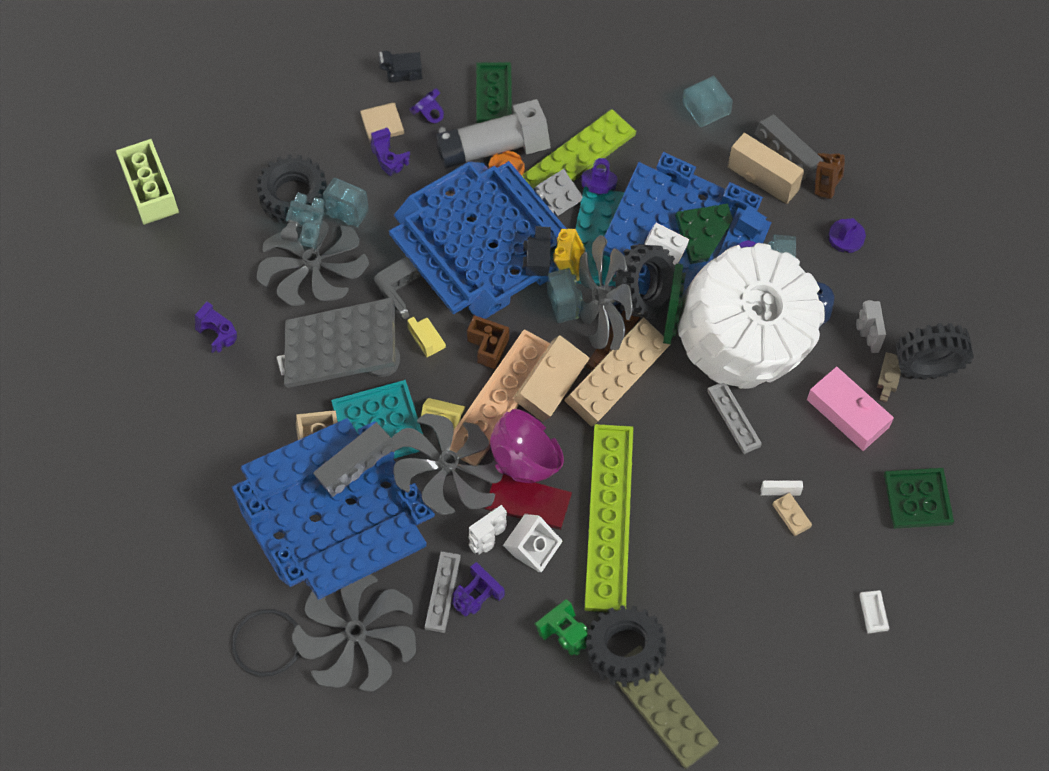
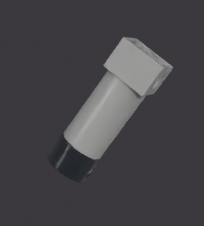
(522, 129)

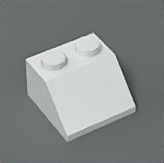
(669, 240)
(533, 542)

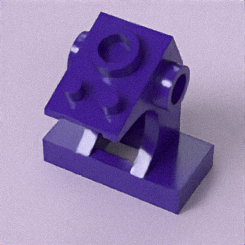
(380, 144)
(210, 319)
(483, 584)

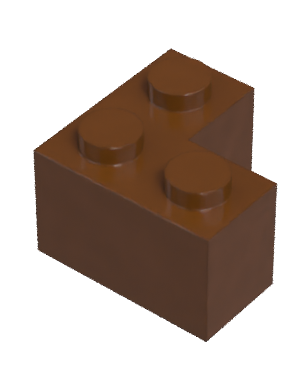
(491, 339)

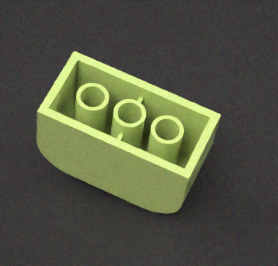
(147, 181)

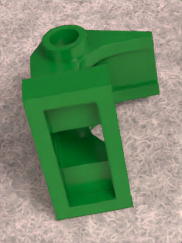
(571, 638)

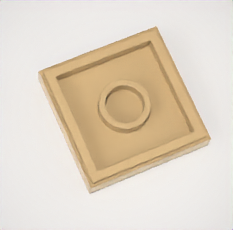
(380, 118)

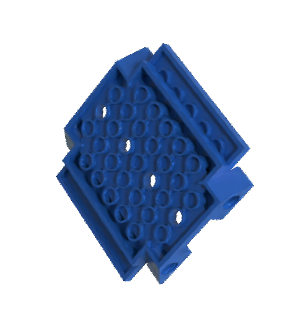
(657, 196)
(456, 252)
(348, 538)

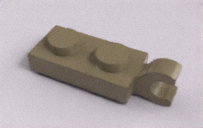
(889, 376)

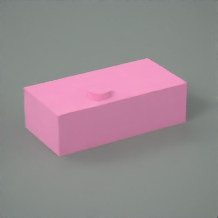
(850, 408)

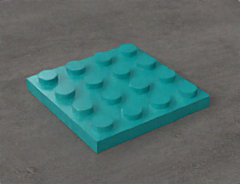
(387, 405)

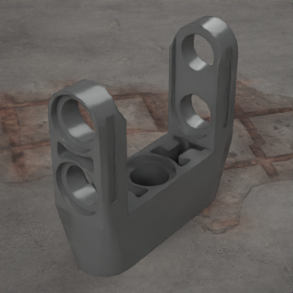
(394, 278)

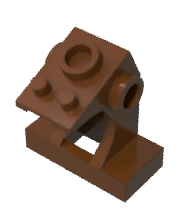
(833, 168)

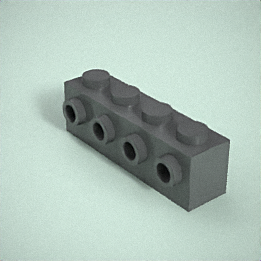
(787, 144)
(354, 459)

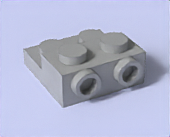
(558, 193)
(872, 325)

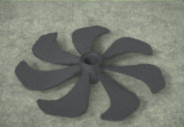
(311, 263)
(604, 296)
(444, 463)
(378, 666)

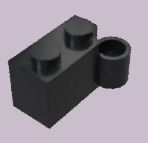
(401, 66)
(538, 252)

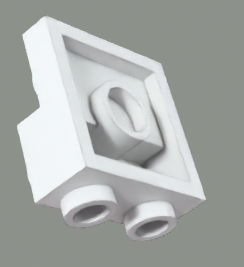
(483, 531)

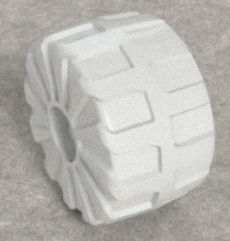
(750, 316)

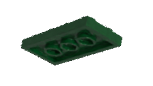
(493, 90)

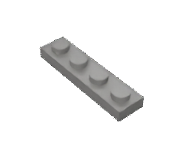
(734, 417)
(442, 592)

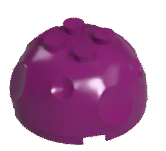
(524, 448)

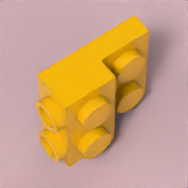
(568, 251)

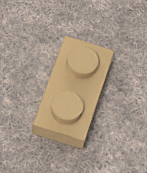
(792, 514)

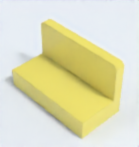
(426, 336)
(441, 408)

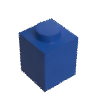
(751, 222)

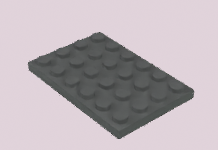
(340, 343)

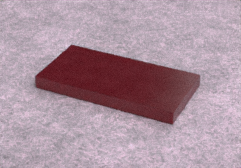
(531, 499)

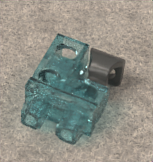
(306, 215)

